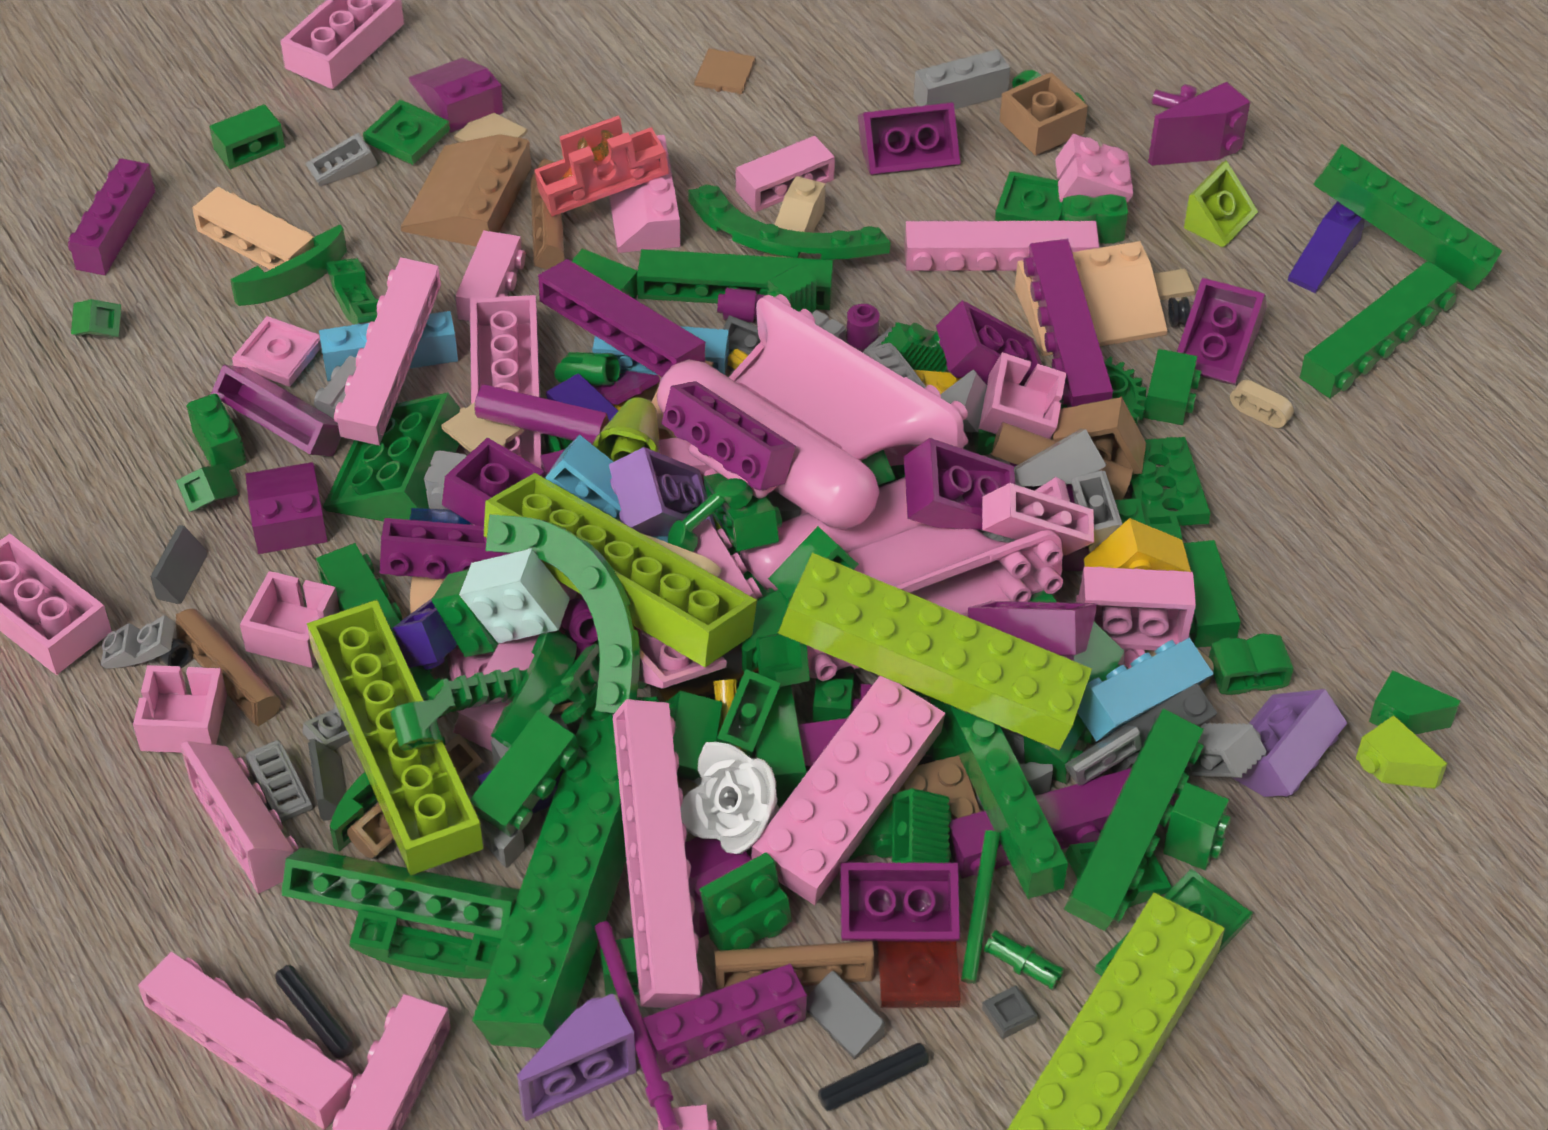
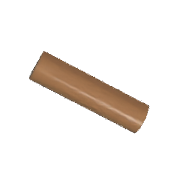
(547, 229)
(1019, 445)
(240, 681)
(372, 831)
(810, 962)

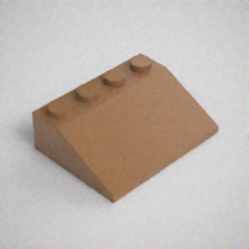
(470, 189)

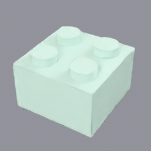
(514, 596)

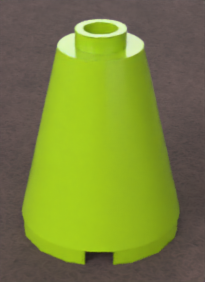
(630, 430)

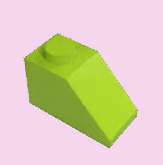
(1400, 756)

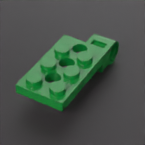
(1184, 484)

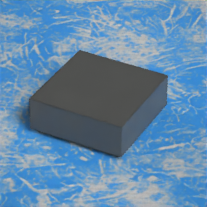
(1009, 1012)

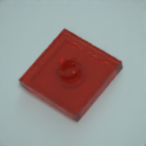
(918, 974)

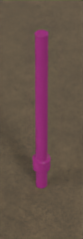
(658, 1090)

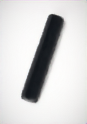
(314, 1012)
(873, 1076)

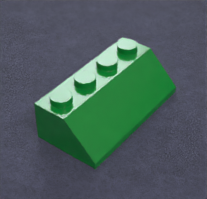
(1103, 657)

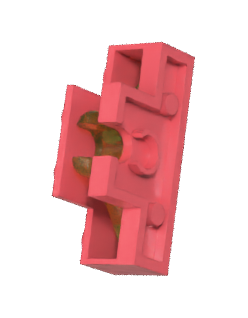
(599, 164)

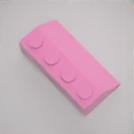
(647, 214)
(239, 812)

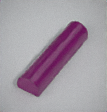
(538, 414)

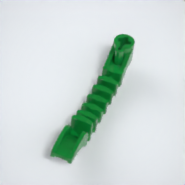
(417, 721)

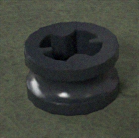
(1178, 311)

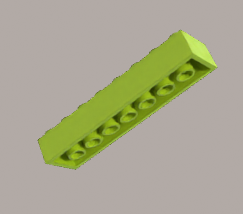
(666, 592)
(935, 651)
(413, 787)
(1123, 1021)

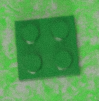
(406, 131)
(1029, 199)

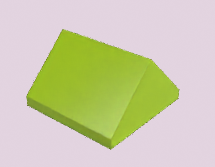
(1219, 207)

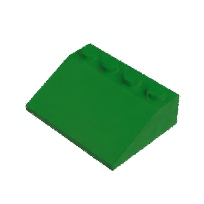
(390, 476)

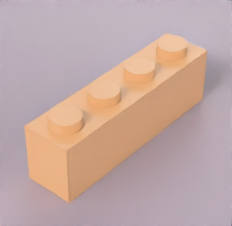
(249, 229)

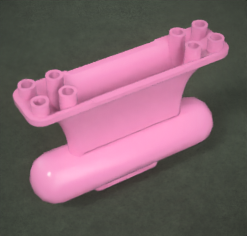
(827, 404)
(933, 563)

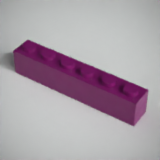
(617, 318)
(1067, 322)
(1072, 812)

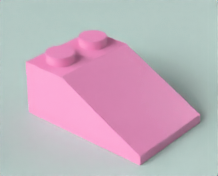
(665, 666)

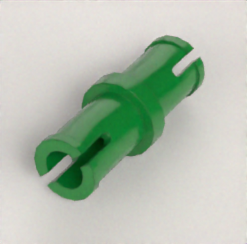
(1024, 959)

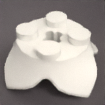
(711, 808)

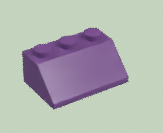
(1295, 733)

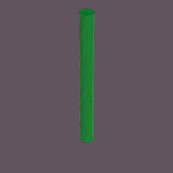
(980, 907)

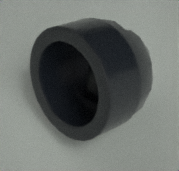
(182, 651)

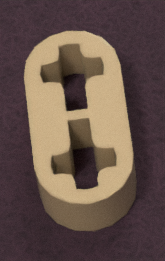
(1261, 404)

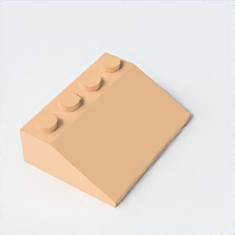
(1117, 292)

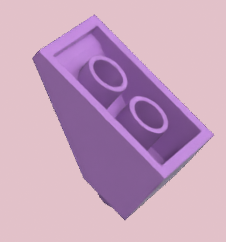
(655, 491)
(579, 1058)

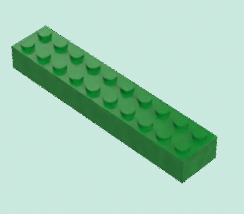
(560, 899)

